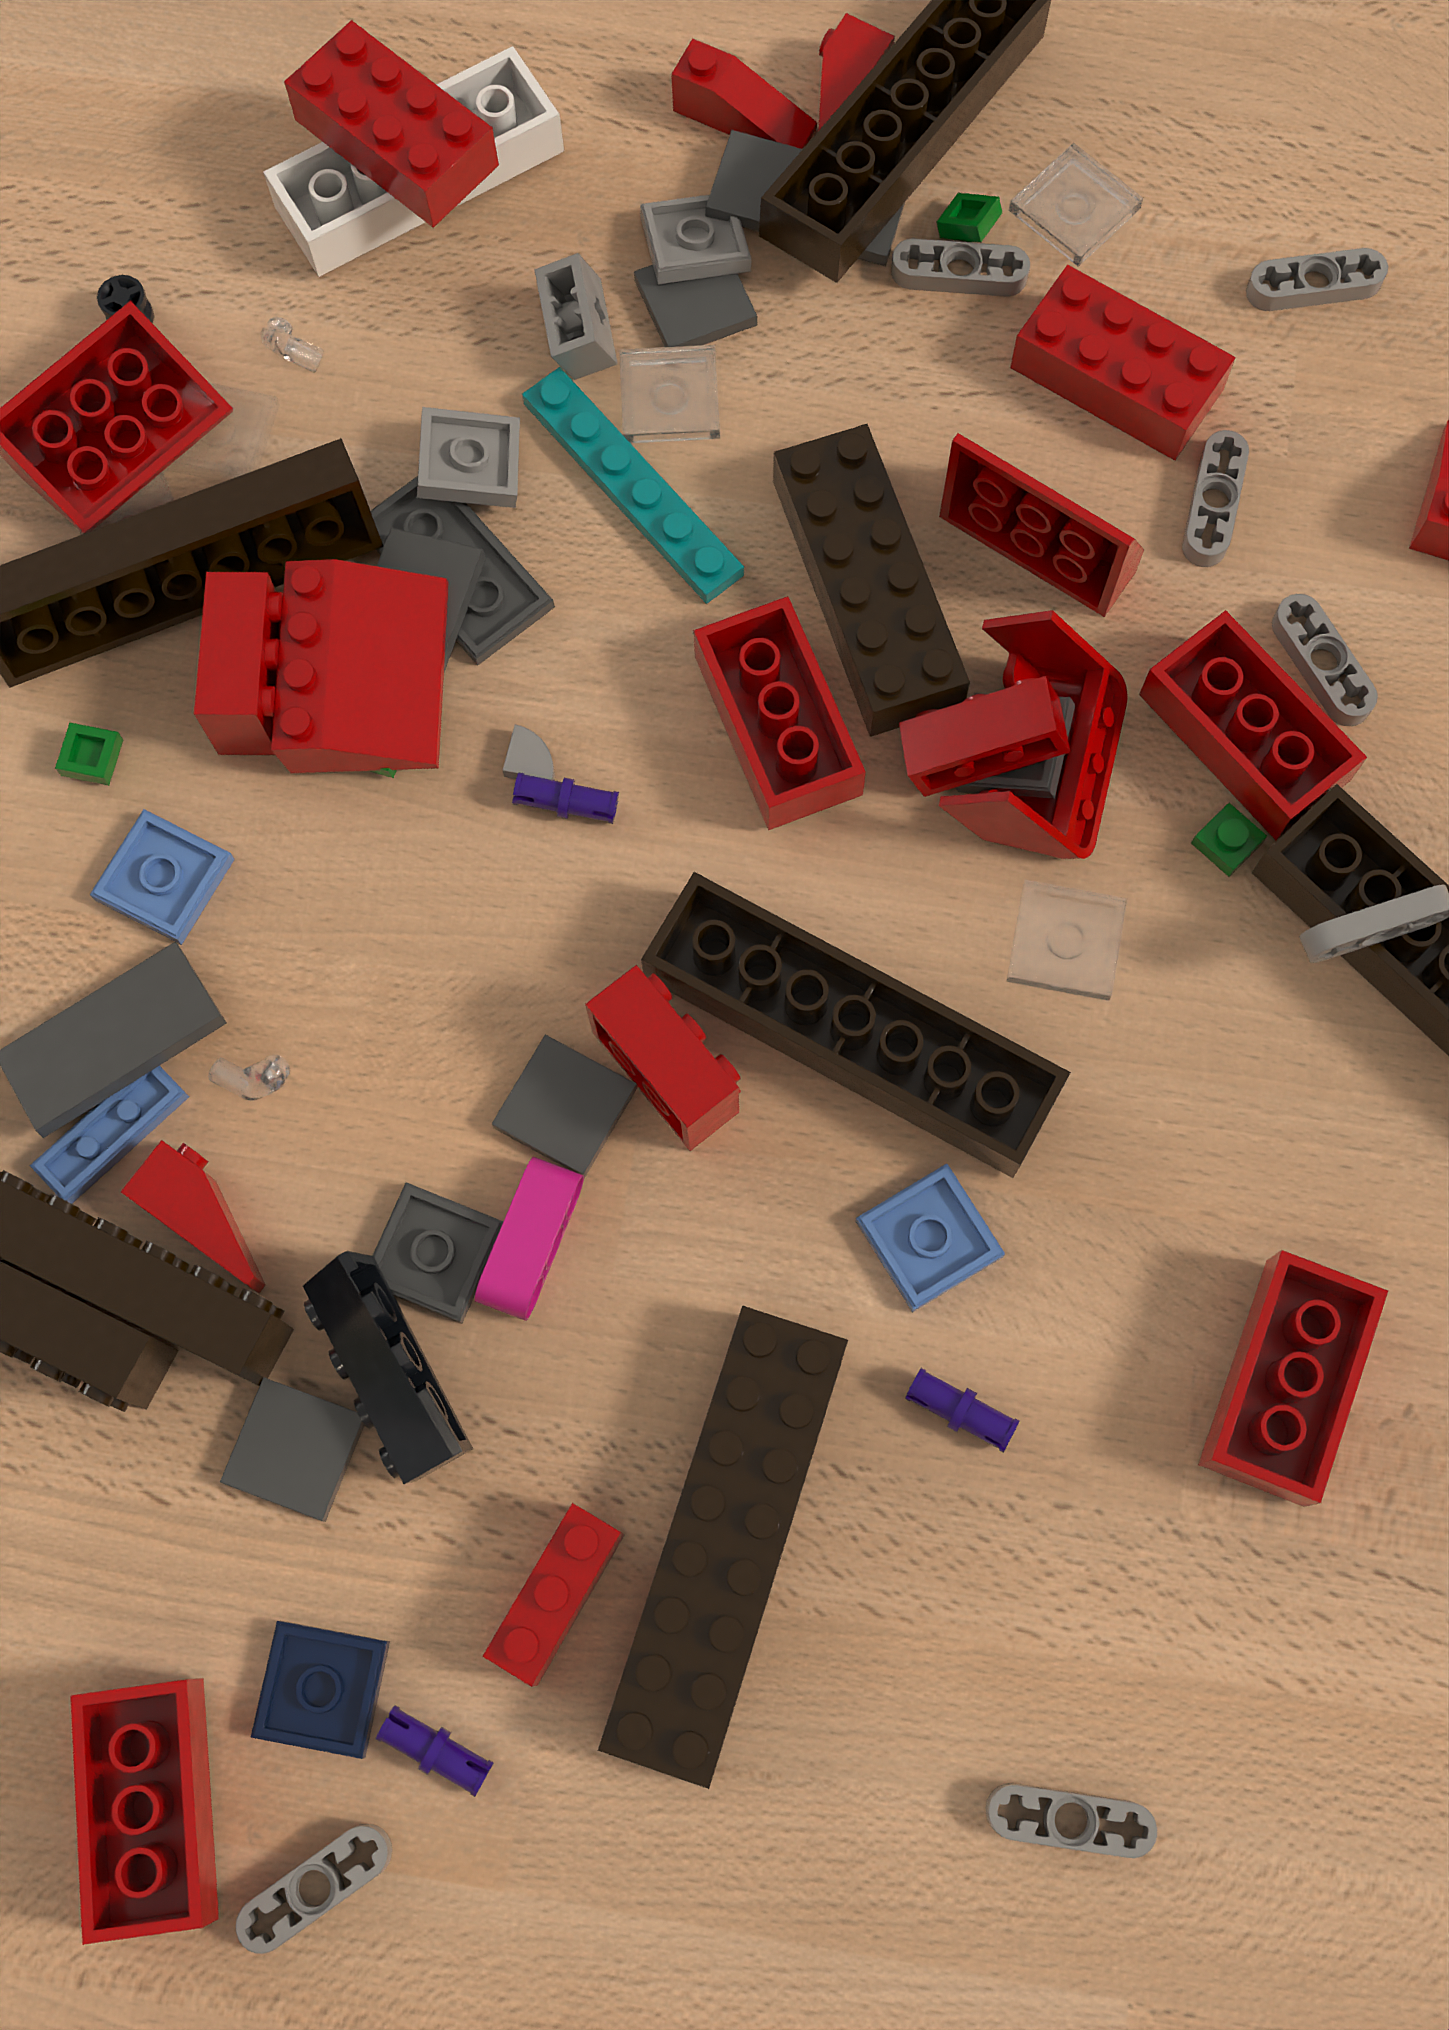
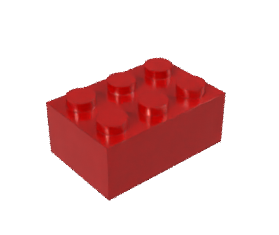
(238, 662)
(665, 1056)

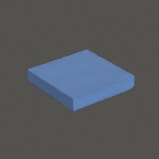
(162, 876)
(929, 1237)

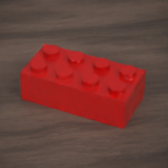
(392, 123)
(1121, 362)
(779, 713)
(1250, 724)
(1293, 1379)
(143, 1811)

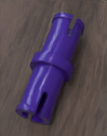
(565, 798)
(962, 1410)
(434, 1750)

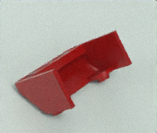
(1070, 823)

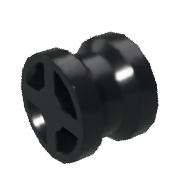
(118, 291)

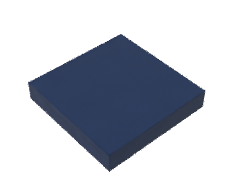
(320, 1689)

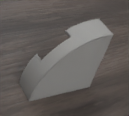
(528, 755)

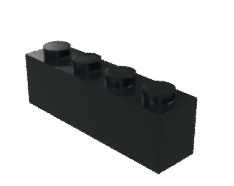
(385, 1367)

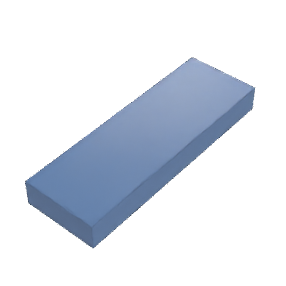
(108, 1134)

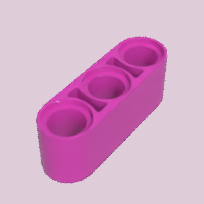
(529, 1238)

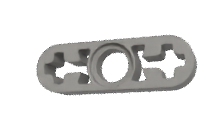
(947, 251)
(1333, 265)
(1229, 483)
(1319, 680)
(1376, 924)
(1115, 1811)
(270, 1899)

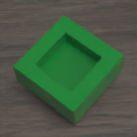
(969, 217)
(89, 753)
(1229, 839)

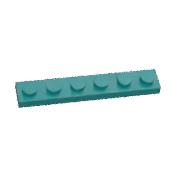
(633, 485)

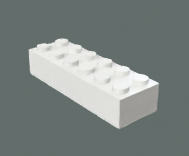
(344, 214)

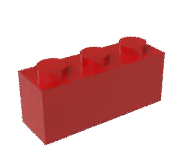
(984, 736)
(553, 1595)

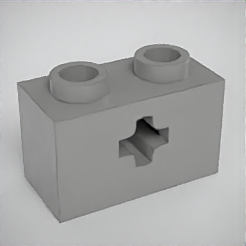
(575, 316)

